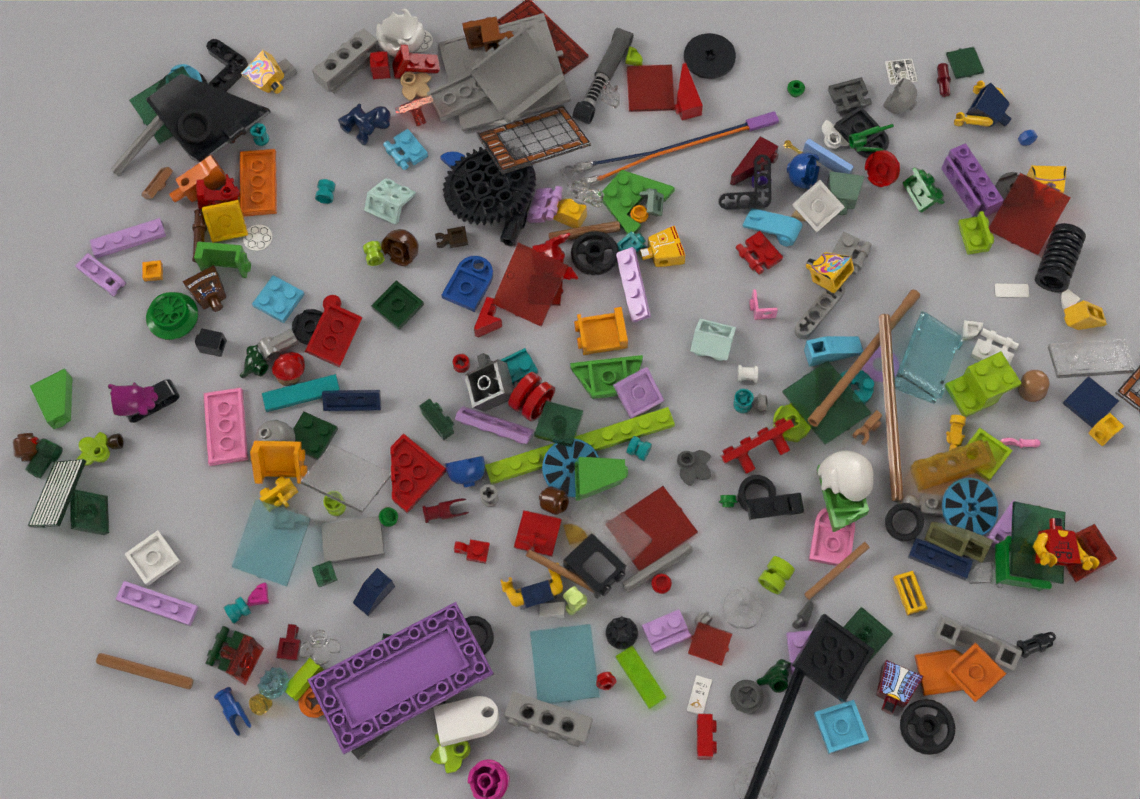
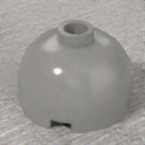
(902, 97)
(275, 431)

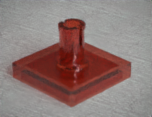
(415, 108)
(243, 659)

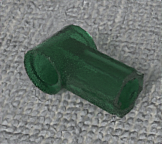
(46, 453)

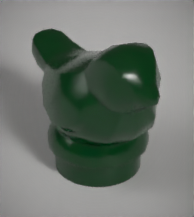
(254, 363)
(776, 676)

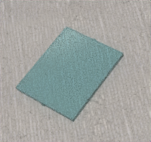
(271, 542)
(564, 664)

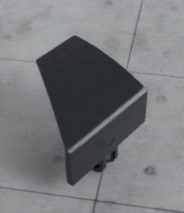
(228, 113)

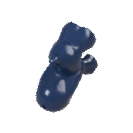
(366, 122)

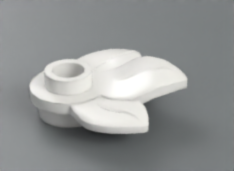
(832, 134)

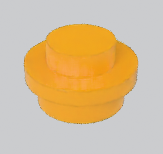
(639, 213)

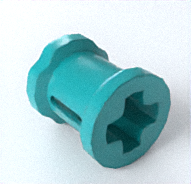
(257, 135)

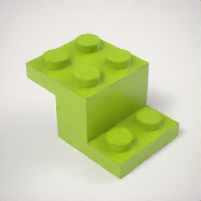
(982, 384)

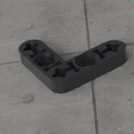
(230, 64)
(753, 195)

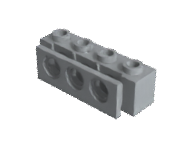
(346, 61)
(520, 704)

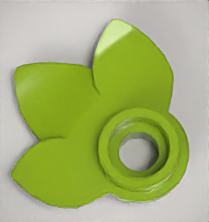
(94, 449)
(449, 756)

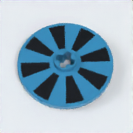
(558, 458)
(983, 502)

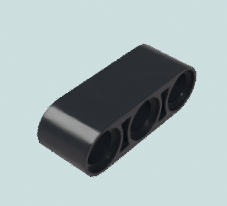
(166, 394)

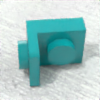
(633, 240)

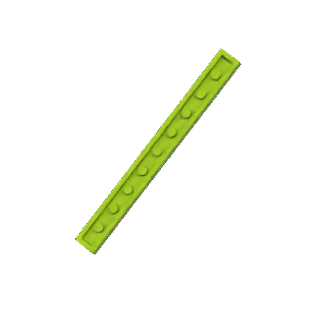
(598, 439)

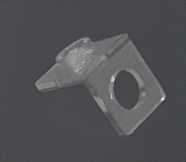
(983, 574)

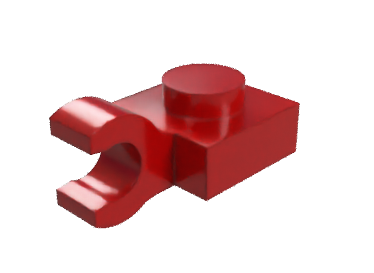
(476, 550)

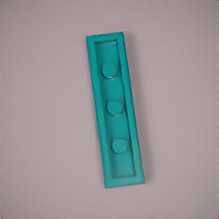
(299, 393)

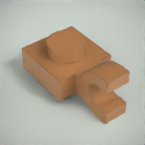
(872, 423)

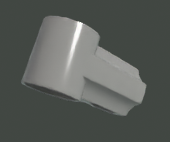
(272, 347)

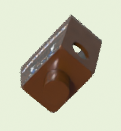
(207, 288)

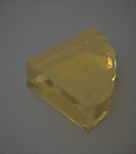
(574, 533)

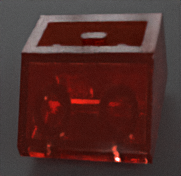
(1094, 545)

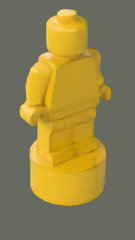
(955, 435)

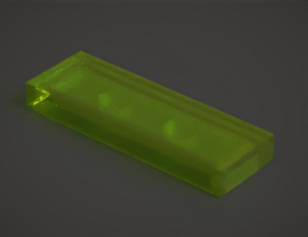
(640, 677)

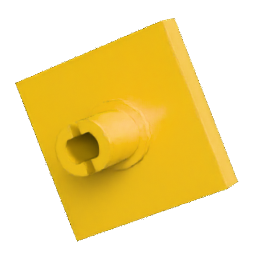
(225, 221)

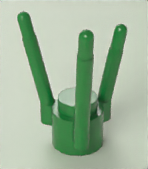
(858, 140)

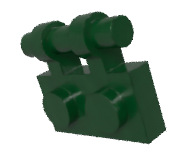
(221, 638)

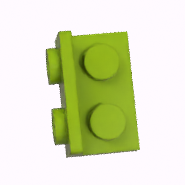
(976, 234)

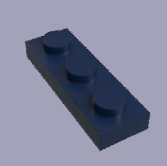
(351, 400)
(940, 559)

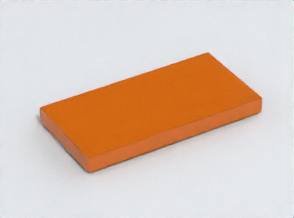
(258, 182)

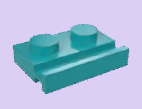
(519, 365)

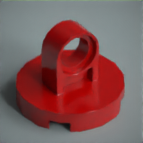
(882, 168)

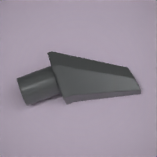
(803, 616)

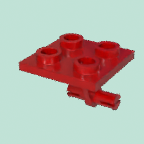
(537, 533)

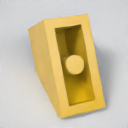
(571, 213)
(1084, 316)

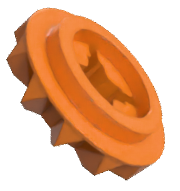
(306, 706)

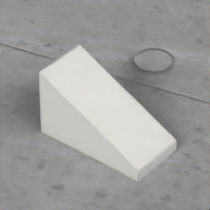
(552, 610)

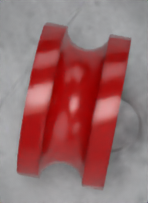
(461, 369)

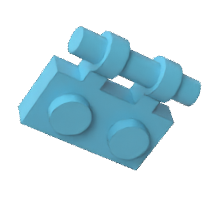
(409, 145)

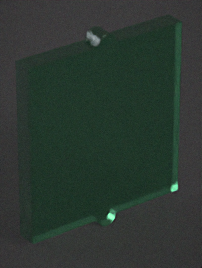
(965, 62)

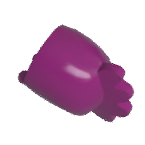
(132, 399)

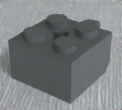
(489, 383)

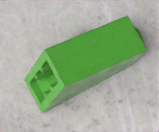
(55, 397)
(597, 475)

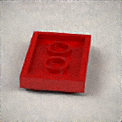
(333, 334)

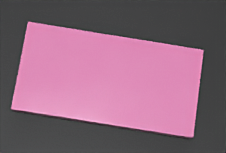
(225, 426)

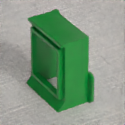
(1003, 569)

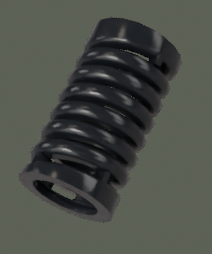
(1060, 257)

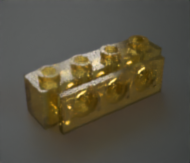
(926, 479)

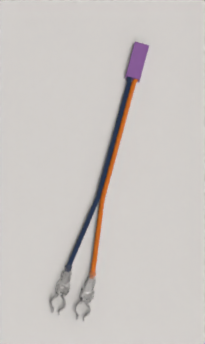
(751, 124)

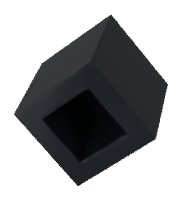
(210, 342)

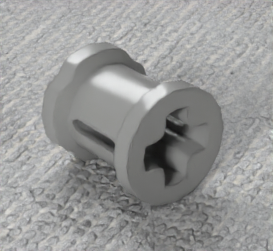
(484, 493)

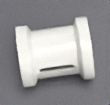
(747, 373)

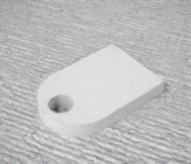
(465, 719)

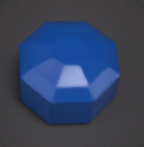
(1027, 137)

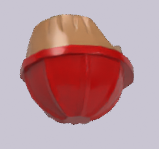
(288, 368)

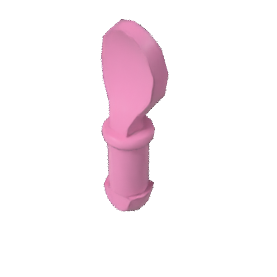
(1021, 443)

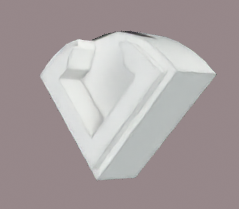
(1068, 299)
(971, 329)

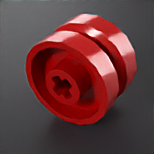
(531, 396)

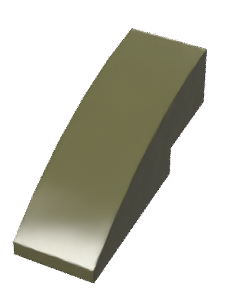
(959, 540)

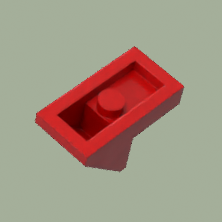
(486, 321)

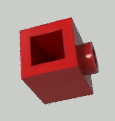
(380, 65)

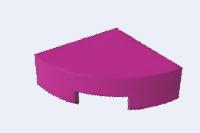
(259, 595)

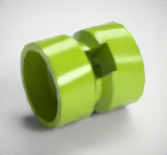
(776, 575)

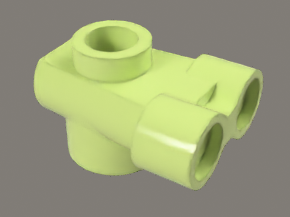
(575, 600)

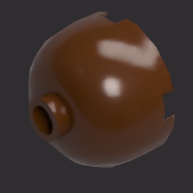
(400, 246)

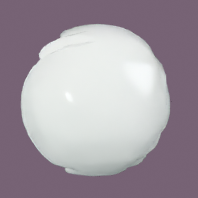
(399, 31)
(848, 474)

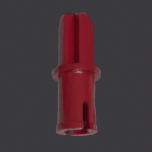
(943, 79)

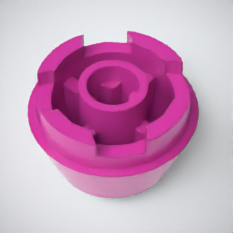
(488, 780)

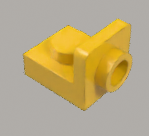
(1106, 429)

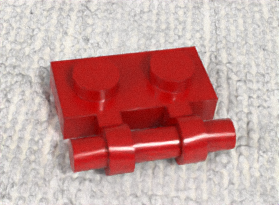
(762, 249)

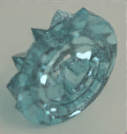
(278, 687)

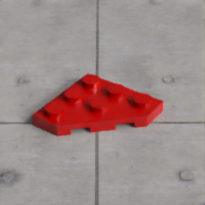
(412, 472)

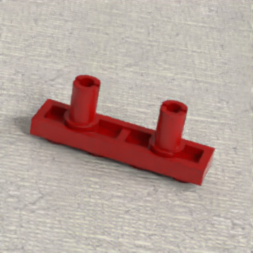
(765, 434)

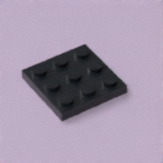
(833, 658)

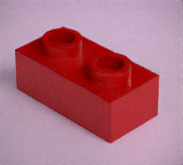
(705, 728)

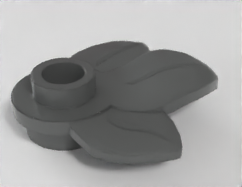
(696, 468)

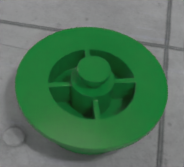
(171, 315)

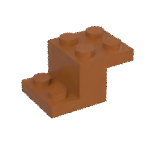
(484, 33)

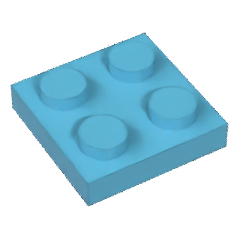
(278, 299)
(841, 726)

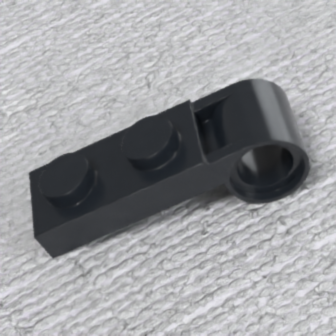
(775, 506)

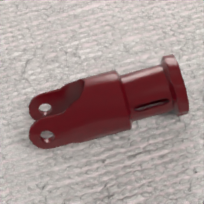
(441, 511)

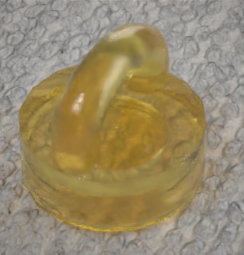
(260, 704)

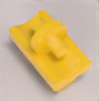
(280, 494)

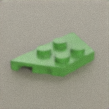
(600, 375)
(842, 510)

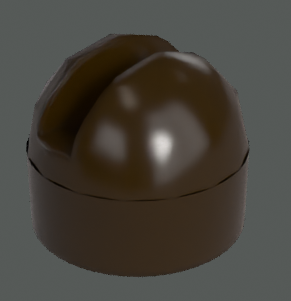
(115, 441)

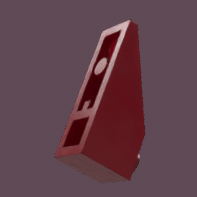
(745, 168)

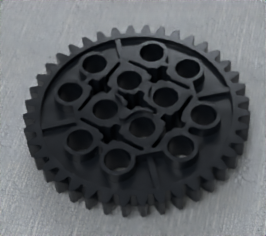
(490, 202)

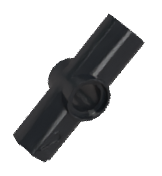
(514, 225)

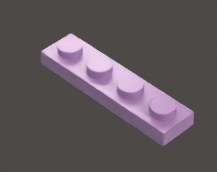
(127, 238)
(633, 285)
(493, 424)
(157, 603)

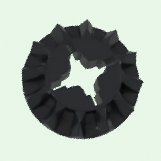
(624, 641)

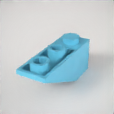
(831, 349)

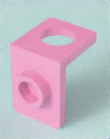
(759, 313)

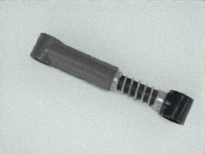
(620, 42)

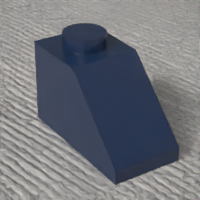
(373, 591)

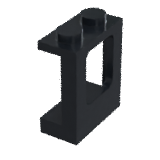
(582, 553)

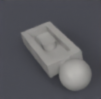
(928, 503)

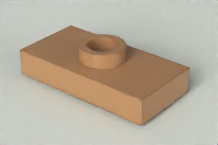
(157, 183)

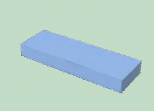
(827, 158)

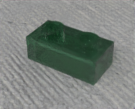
(440, 423)

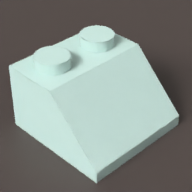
(712, 339)

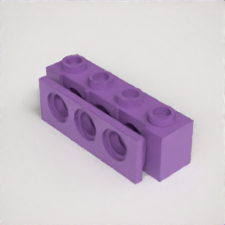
(980, 183)

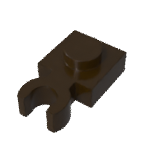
(456, 238)

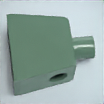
(845, 188)

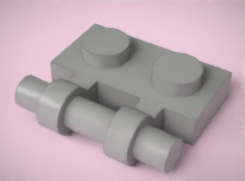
(848, 245)

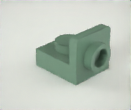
(655, 201)

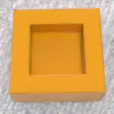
(152, 271)

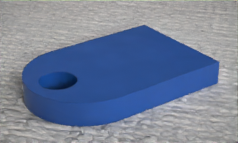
(469, 284)

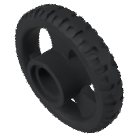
(594, 246)
(943, 717)

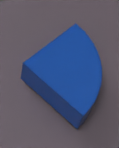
(450, 157)

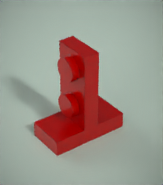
(414, 62)

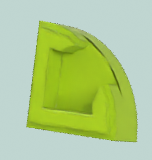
(633, 57)

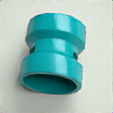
(325, 190)
(744, 397)
(639, 448)
(235, 610)

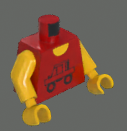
(1061, 548)

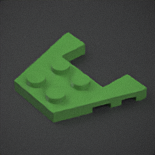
(623, 195)

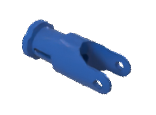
(231, 708)

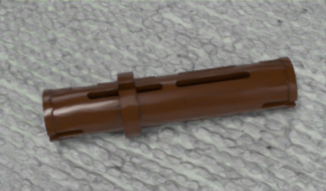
(199, 230)

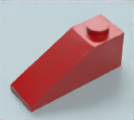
(688, 99)

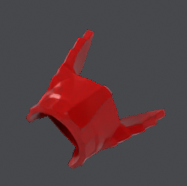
(552, 249)

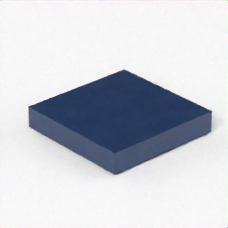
(1090, 402)

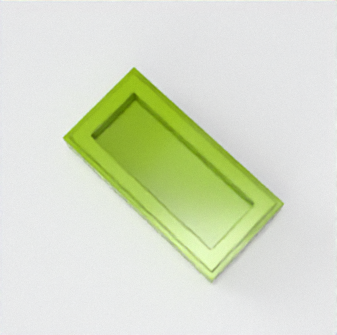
(298, 683)

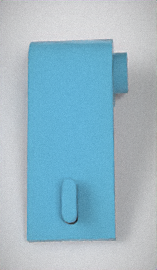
(782, 226)

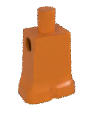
(206, 170)

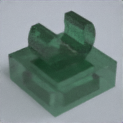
(324, 573)

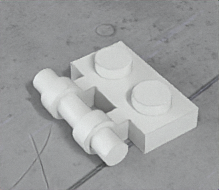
(985, 349)

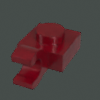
(289, 646)

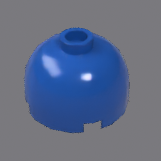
(803, 170)
(466, 471)

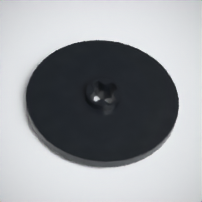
(714, 66)

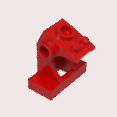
(209, 197)

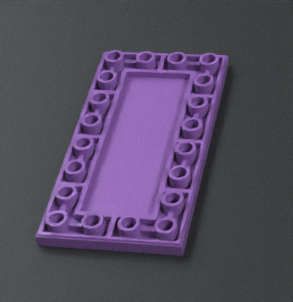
(400, 677)

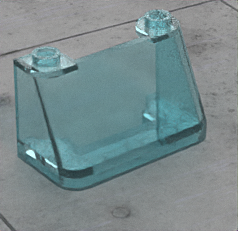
(927, 359)

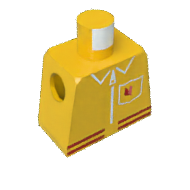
(664, 248)

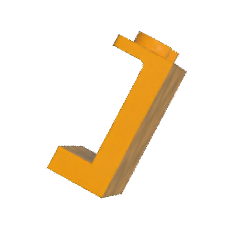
(601, 332)
(277, 460)

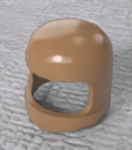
(1034, 385)

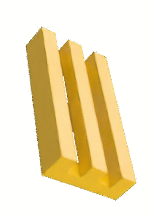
(915, 609)

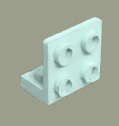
(387, 200)

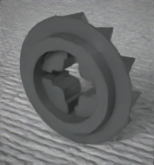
(745, 686)

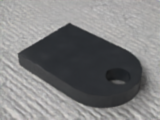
(860, 121)

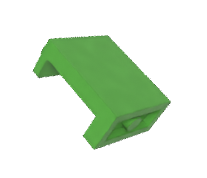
(222, 255)

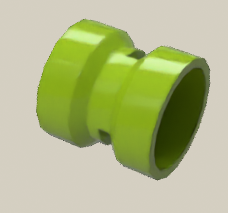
(373, 252)
(330, 505)

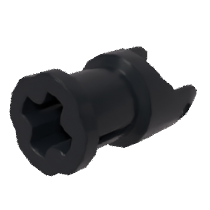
(1038, 643)

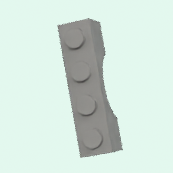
(965, 636)

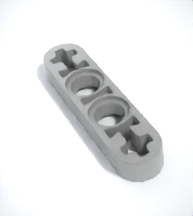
(820, 310)

